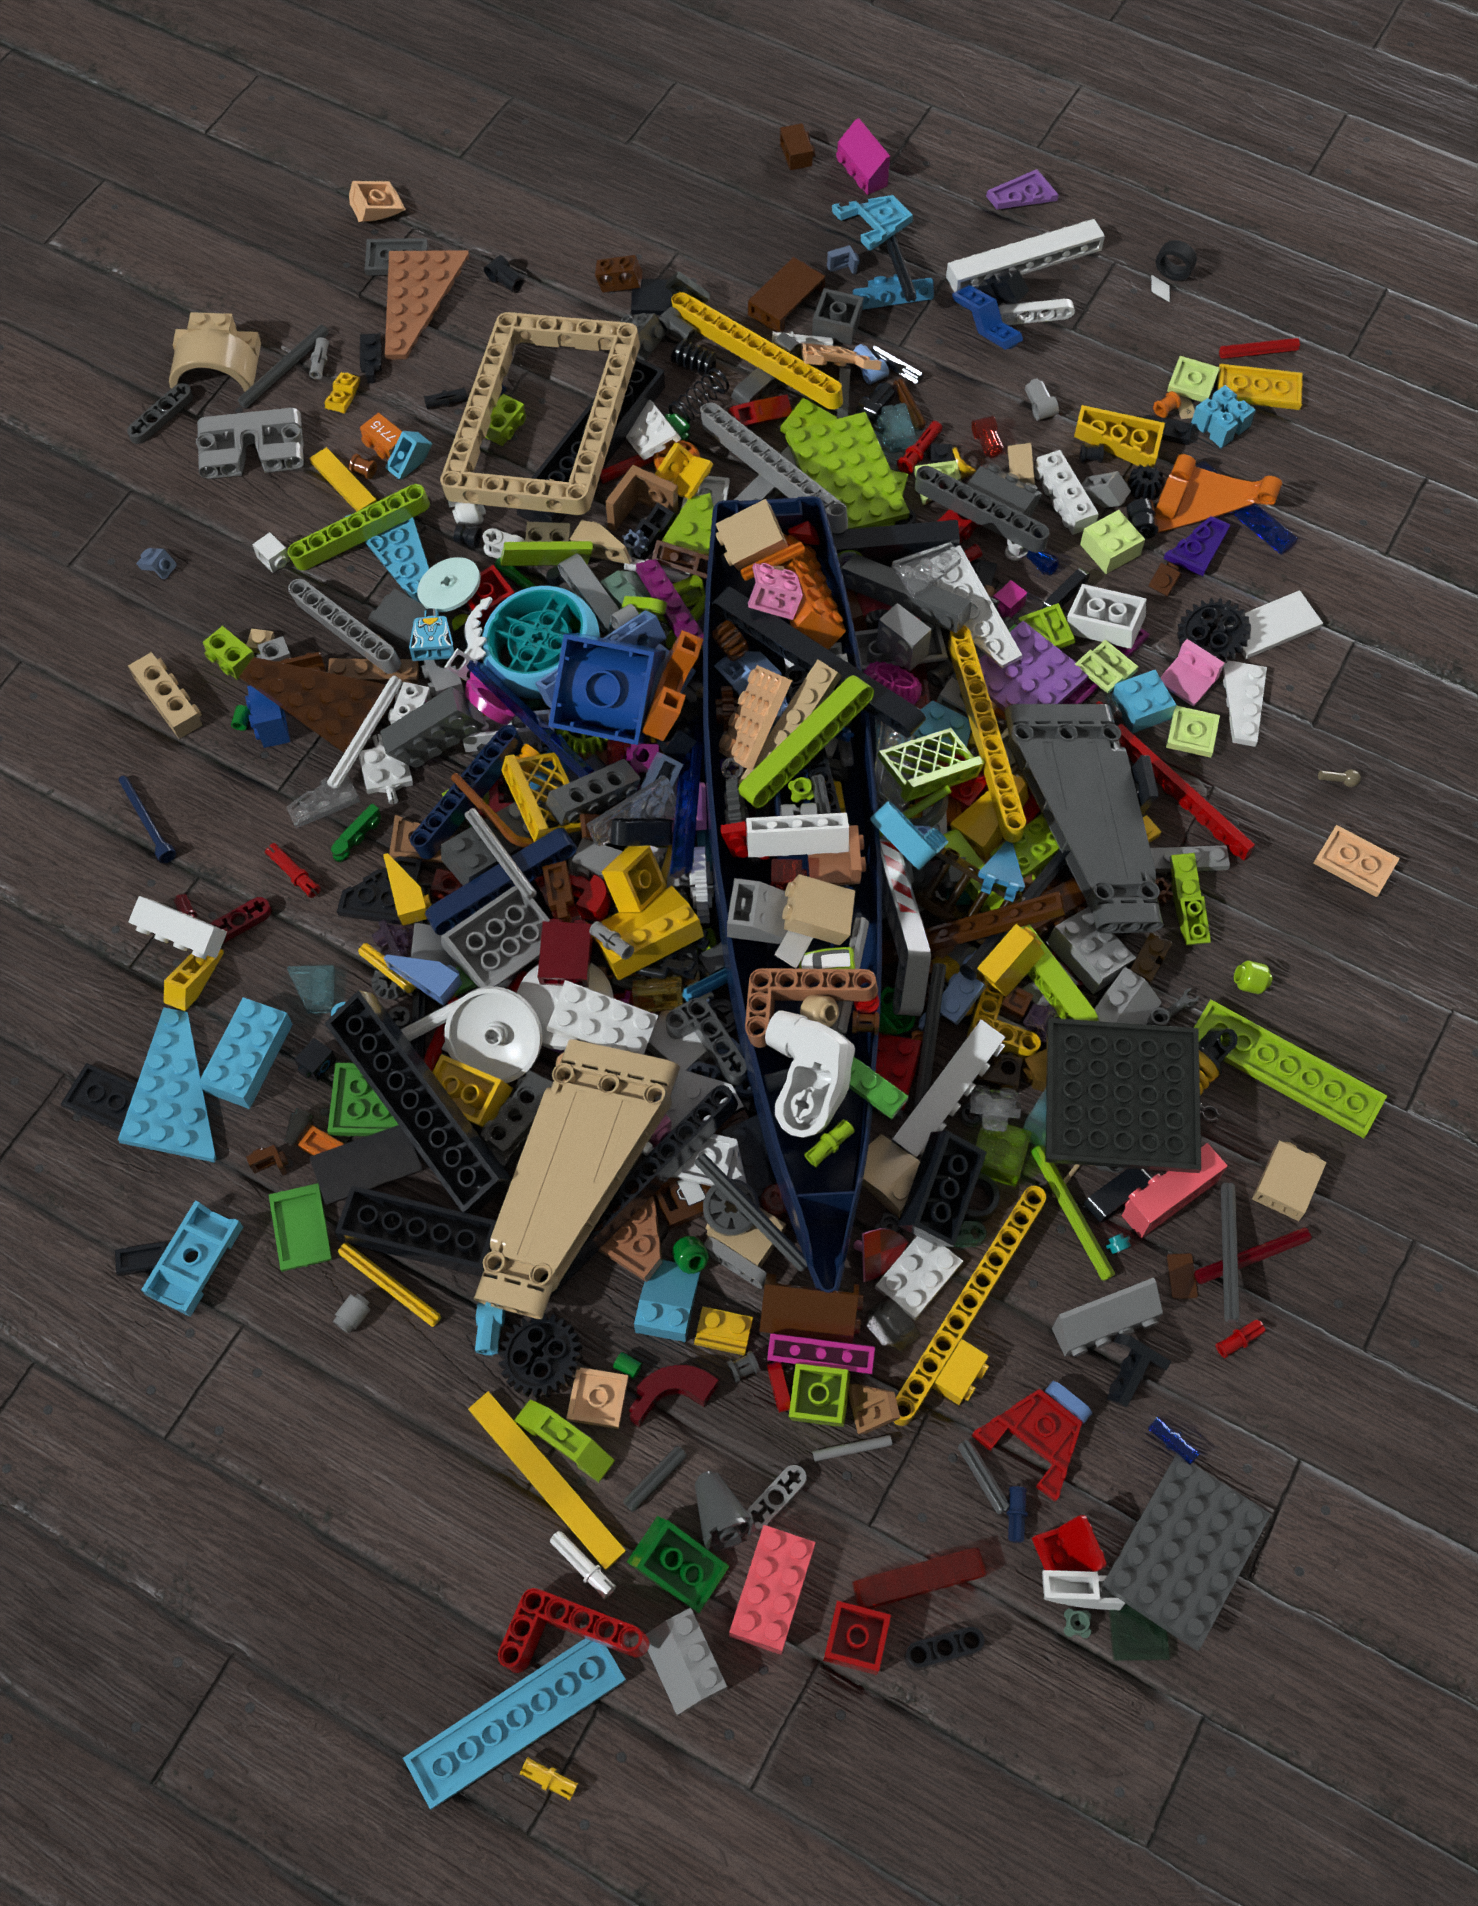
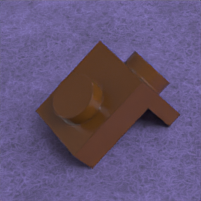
(1165, 578)
(266, 1157)

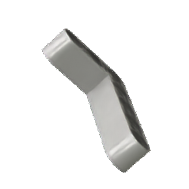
(589, 589)

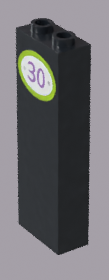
(894, 542)

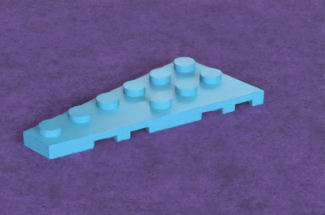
(401, 555)

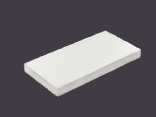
(1280, 623)

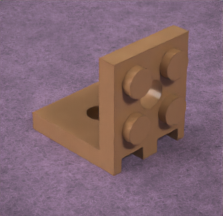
(640, 487)

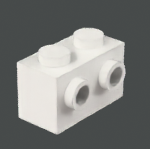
(408, 699)

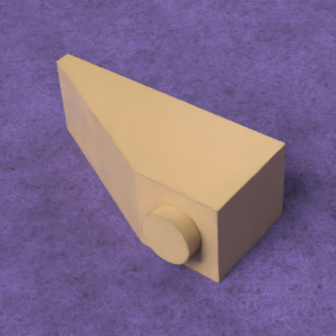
(604, 543)

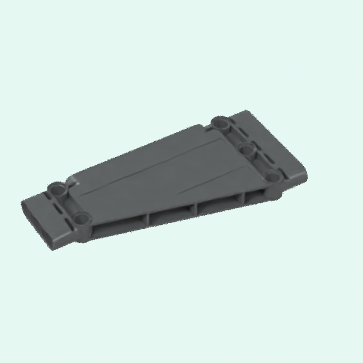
(1091, 808)

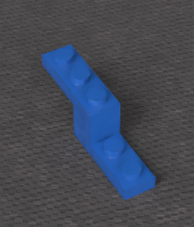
(987, 317)

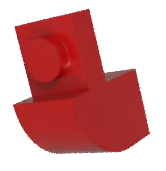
(593, 897)

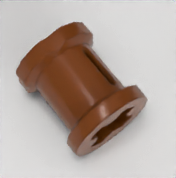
(362, 466)

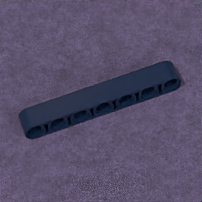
(451, 809)
(476, 894)

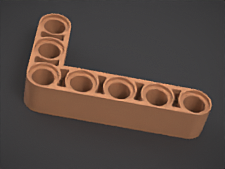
(799, 991)

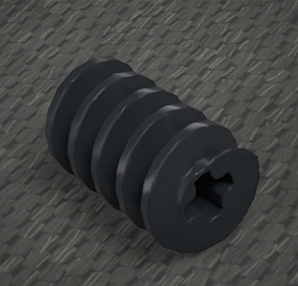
(693, 359)

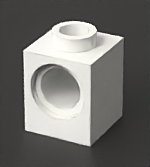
(271, 552)

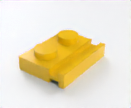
(723, 1331)

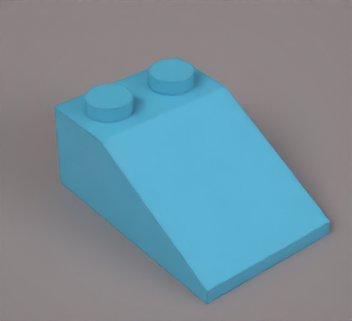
(667, 1303)

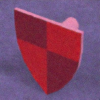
(880, 1251)

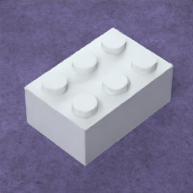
(1107, 616)

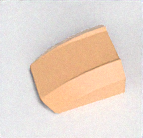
(374, 200)

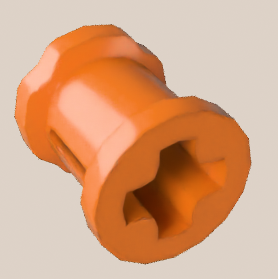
(1167, 404)

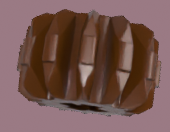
(730, 641)

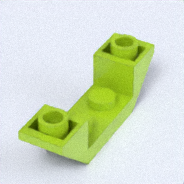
(566, 1438)

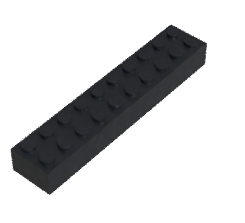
(644, 385)
(418, 1102)

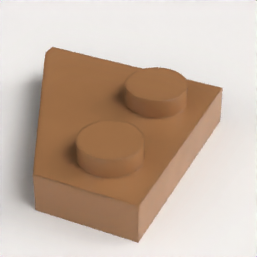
(872, 1407)

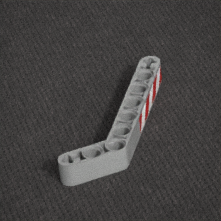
(906, 931)

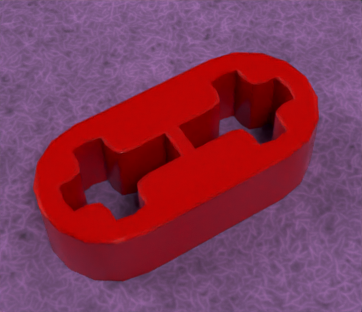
(779, 1386)

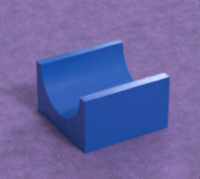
(604, 687)

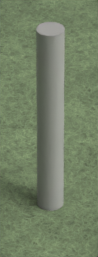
(852, 1448)

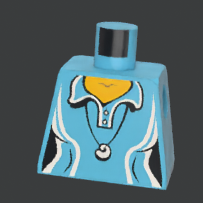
(431, 637)

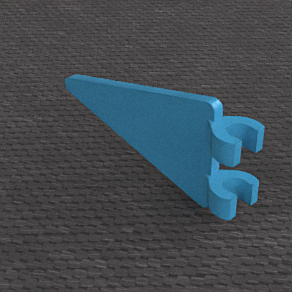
(1003, 870)

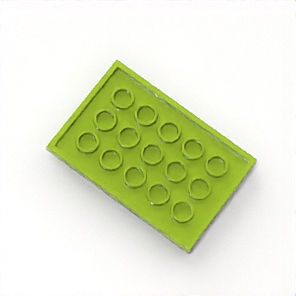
(850, 466)

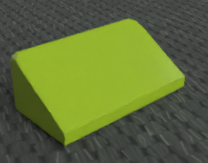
(690, 590)

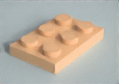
(1356, 861)

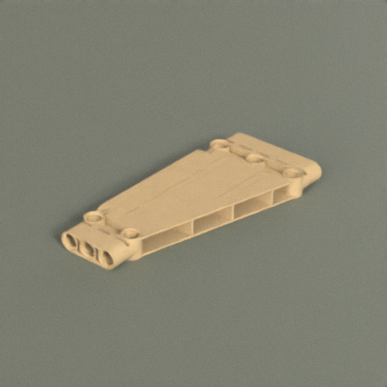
(572, 1168)

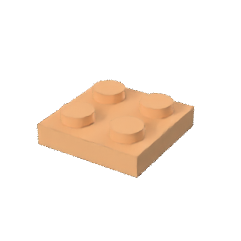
(597, 1398)

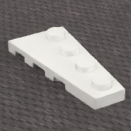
(1244, 698)

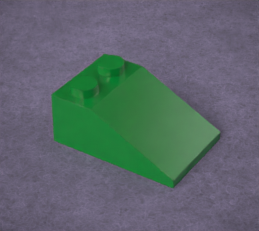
(678, 1564)

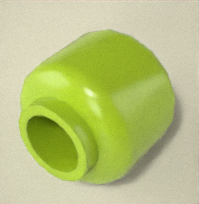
(1252, 977)

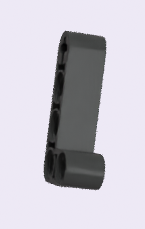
(759, 383)
(712, 1043)

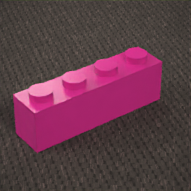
(821, 1353)

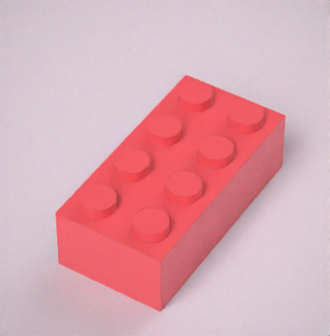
(1171, 1193)
(772, 1589)

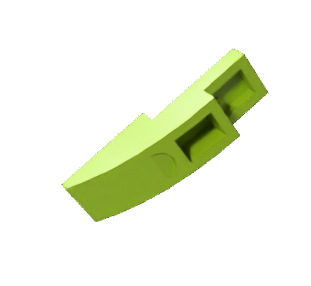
(1188, 899)

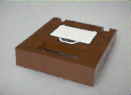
(688, 1198)

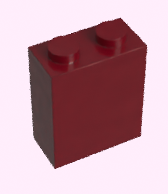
(565, 953)

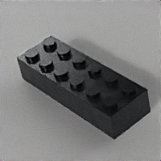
(415, 1230)

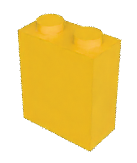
(1011, 959)

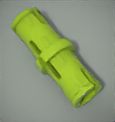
(829, 1143)

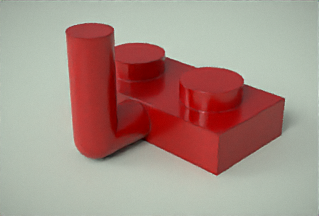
(736, 839)

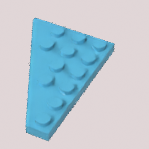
(168, 1101)

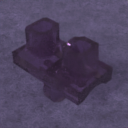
(396, 937)

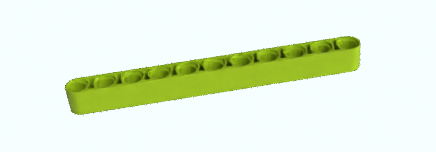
(1047, 972)

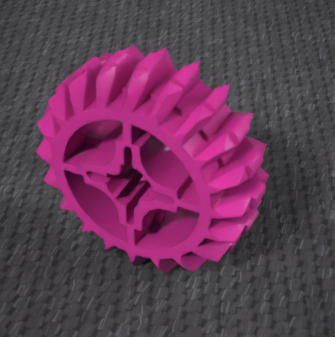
(896, 680)

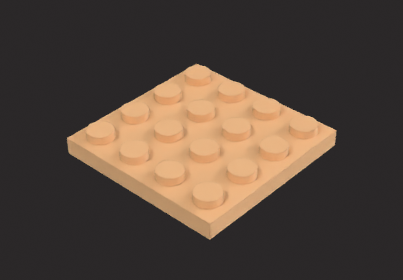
(754, 716)

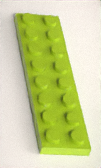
(1295, 1071)

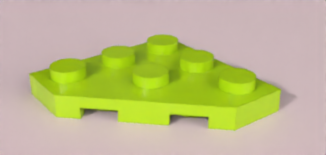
(693, 524)

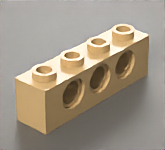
(156, 683)

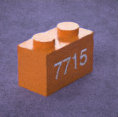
(380, 435)

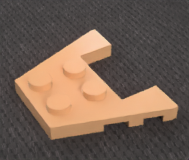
(820, 354)

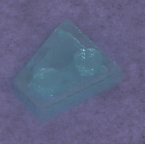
(314, 986)

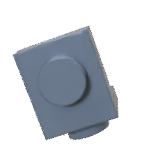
(843, 258)
(158, 561)

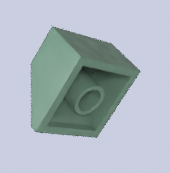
(624, 584)

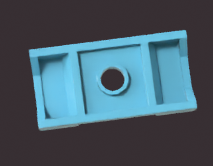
(180, 1282)

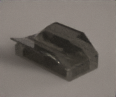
(892, 1325)

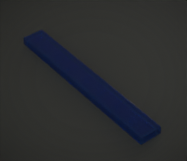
(529, 718)
(687, 805)

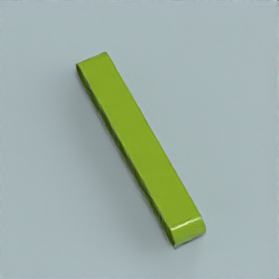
(358, 527)
(806, 741)

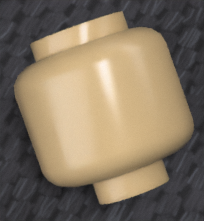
(820, 1009)

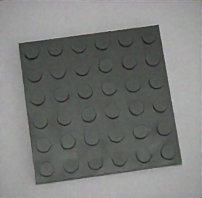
(1123, 1095)

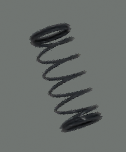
(714, 385)

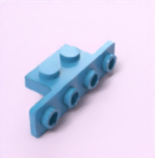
(888, 291)

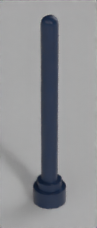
(164, 851)

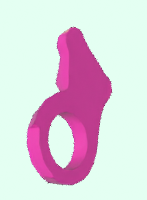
(487, 702)

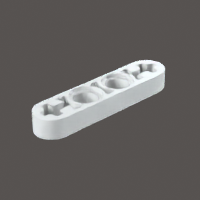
(1063, 310)

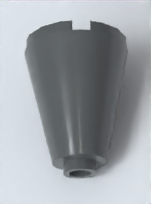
(720, 1513)

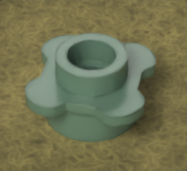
(1081, 1616)

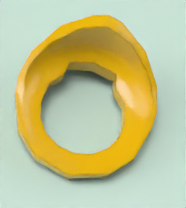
(965, 469)

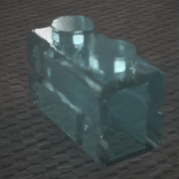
(897, 427)

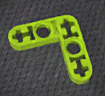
(652, 605)

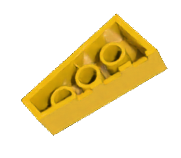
(1121, 434)

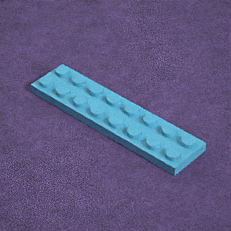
(513, 1721)

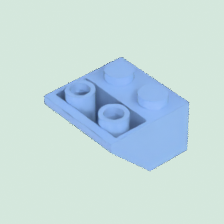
(737, 672)

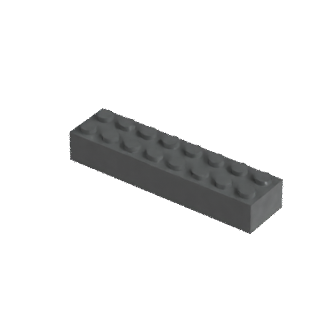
(468, 854)

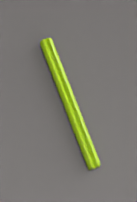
(1073, 1214)

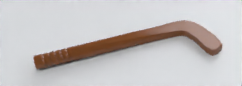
(489, 813)

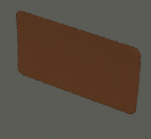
(1182, 1276)

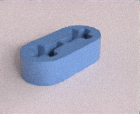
(1068, 1401)

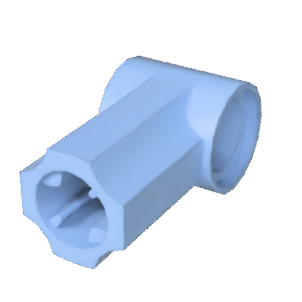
(869, 375)

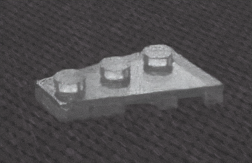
(926, 567)
(322, 802)

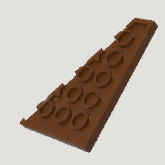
(321, 700)

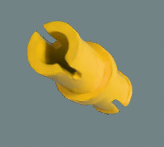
(548, 1778)

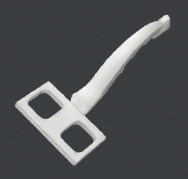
(473, 639)

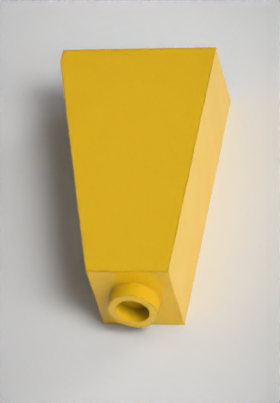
(980, 824)

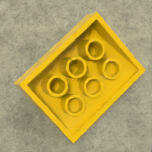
(654, 932)

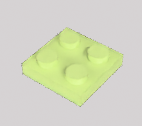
(1193, 379)
(1193, 731)

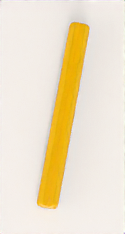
(389, 1284)

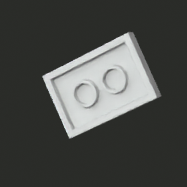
(918, 1275)

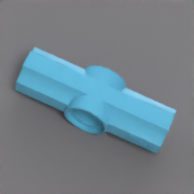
(489, 1328)

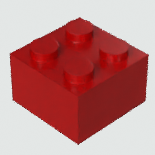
(493, 586)
(857, 1637)

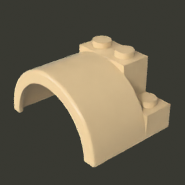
(217, 345)

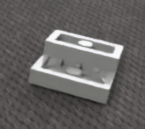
(428, 946)

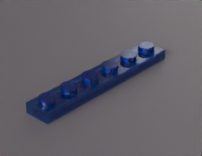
(1261, 522)

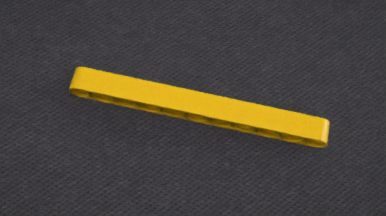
(759, 351)
(987, 735)
(977, 1294)

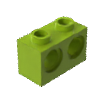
(505, 419)
(231, 650)

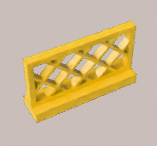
(525, 796)

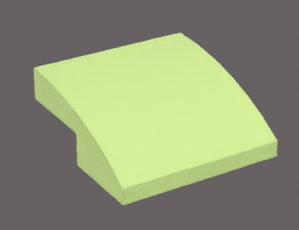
(1107, 666)

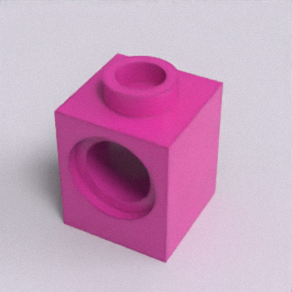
(1011, 599)

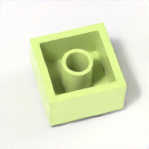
(1112, 541)

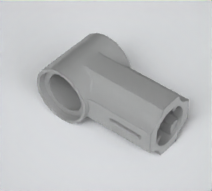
(1042, 404)

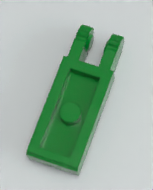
(355, 833)

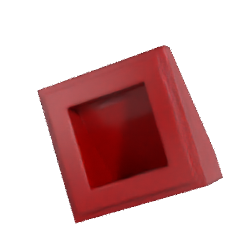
(805, 533)

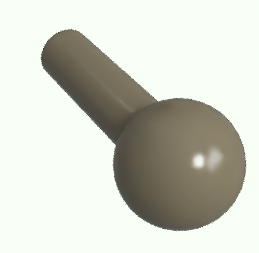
(1350, 777)

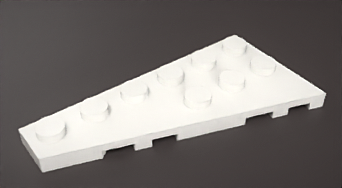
(985, 623)

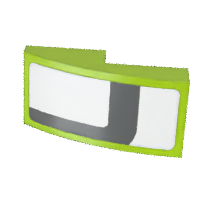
(829, 959)

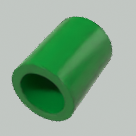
(240, 718)
(627, 1365)

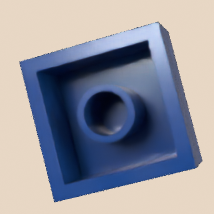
(267, 719)

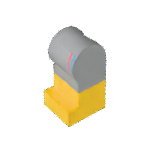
(955, 959)

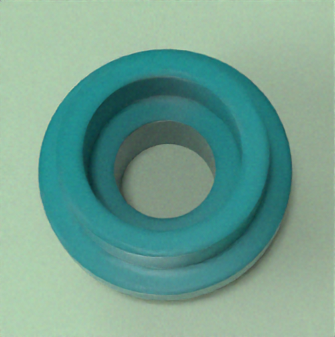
(1118, 1243)

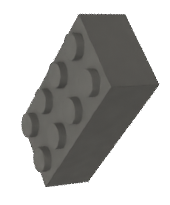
(432, 728)

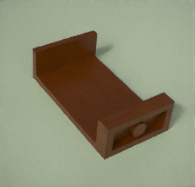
(784, 293)
(810, 1312)

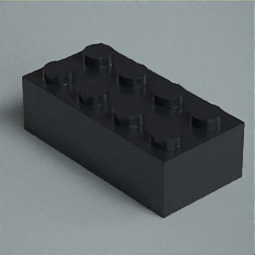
(942, 1188)

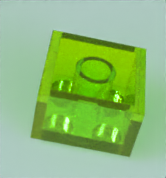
(1004, 1153)

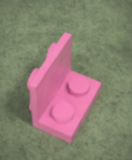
(775, 591)
(1192, 673)

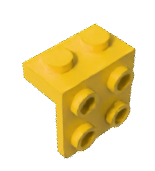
(684, 470)

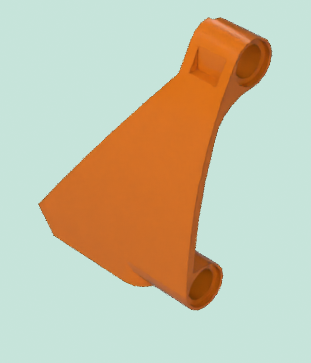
(1197, 494)

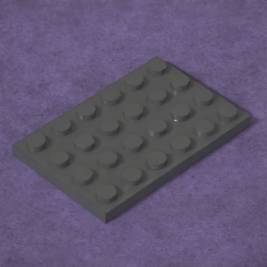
(1186, 1552)

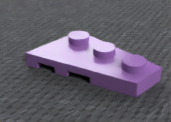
(1022, 191)

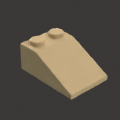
(889, 1173)

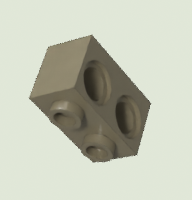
(547, 532)

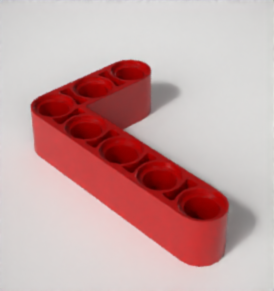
(569, 1622)

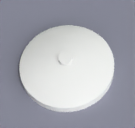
(544, 998)
(494, 1032)

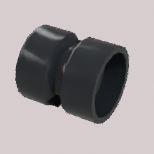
(1142, 516)

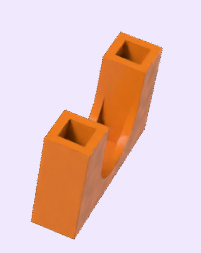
(667, 697)

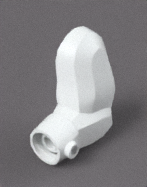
(816, 1076)

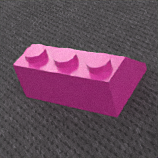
(864, 158)

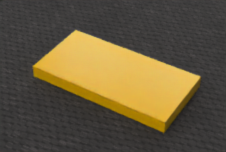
(1263, 386)

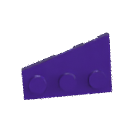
(1200, 547)

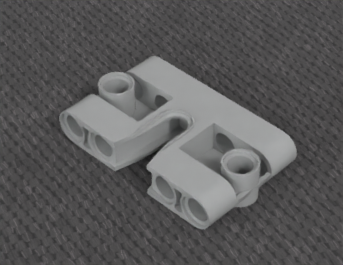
(225, 437)

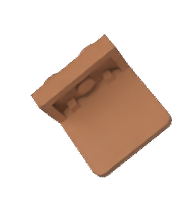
(841, 867)

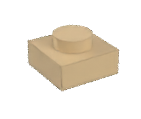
(258, 637)

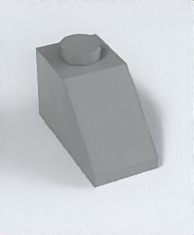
(1106, 489)

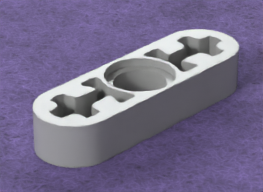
(735, 1262)
(794, 1488)

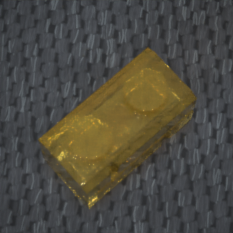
(658, 994)

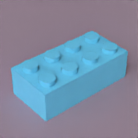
(246, 1053)

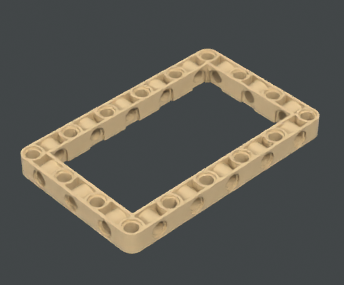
(537, 494)

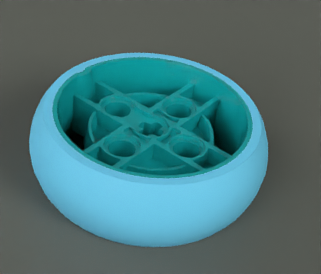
(533, 630)

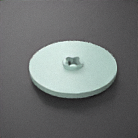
(449, 584)

